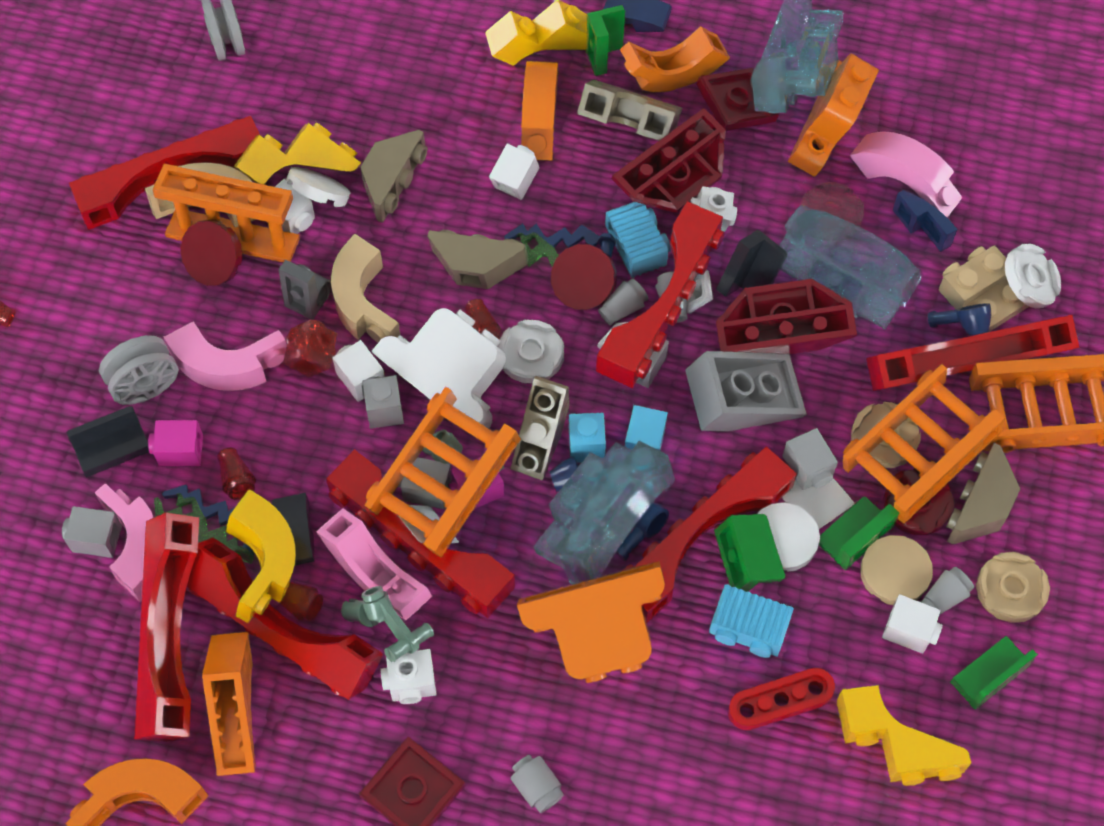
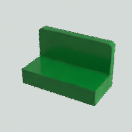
(604, 35)
(856, 530)
(749, 551)
(992, 672)

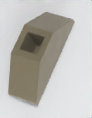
(391, 169)
(477, 259)
(541, 427)
(986, 499)

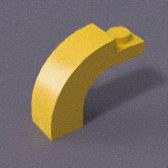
(270, 537)

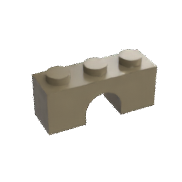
(617, 105)

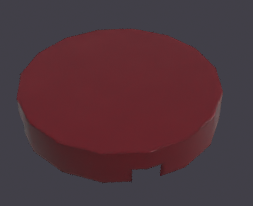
(211, 252)
(583, 277)
(931, 515)

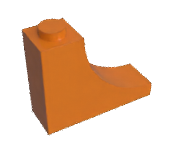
(228, 702)

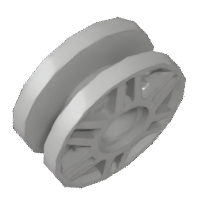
(223, 27)
(138, 370)

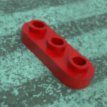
(792, 688)

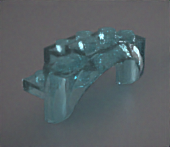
(797, 56)
(849, 263)
(602, 507)

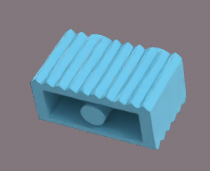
(638, 238)
(750, 621)

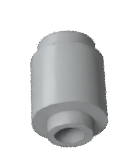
(536, 783)

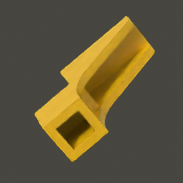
(556, 28)
(308, 148)
(908, 752)

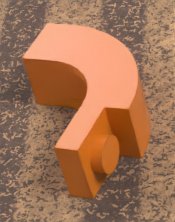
(676, 66)
(539, 108)
(138, 781)

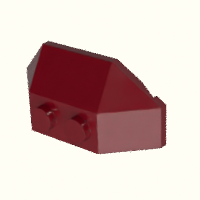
(676, 165)
(786, 319)

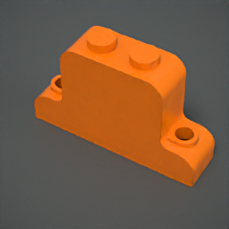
(833, 113)
(598, 620)

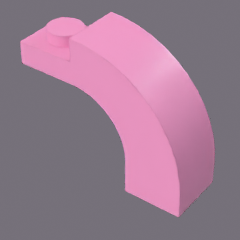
(911, 163)
(224, 368)
(369, 565)

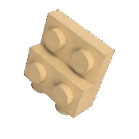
(981, 282)

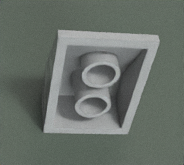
(743, 390)

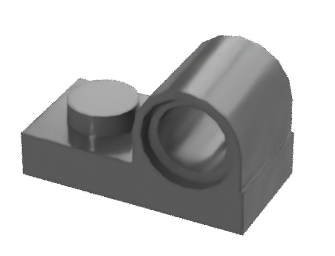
(303, 289)

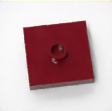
(732, 99)
(412, 787)

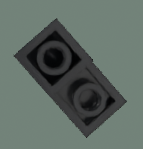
(297, 514)

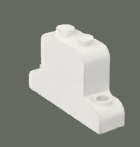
(448, 355)

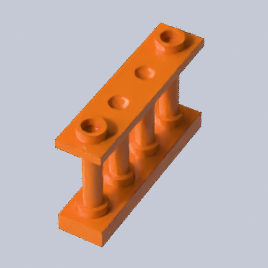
(234, 197)
(1056, 373)
(932, 475)
(458, 502)

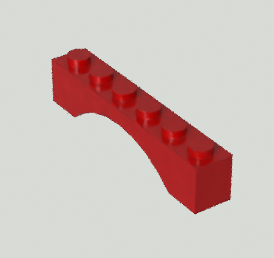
(109, 192)
(629, 346)
(963, 353)
(757, 485)
(472, 576)
(337, 660)
(162, 694)

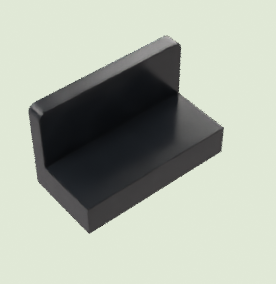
(752, 264)
(108, 441)

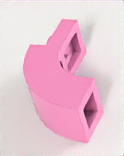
(133, 517)

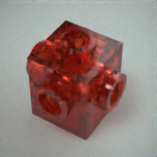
(310, 348)

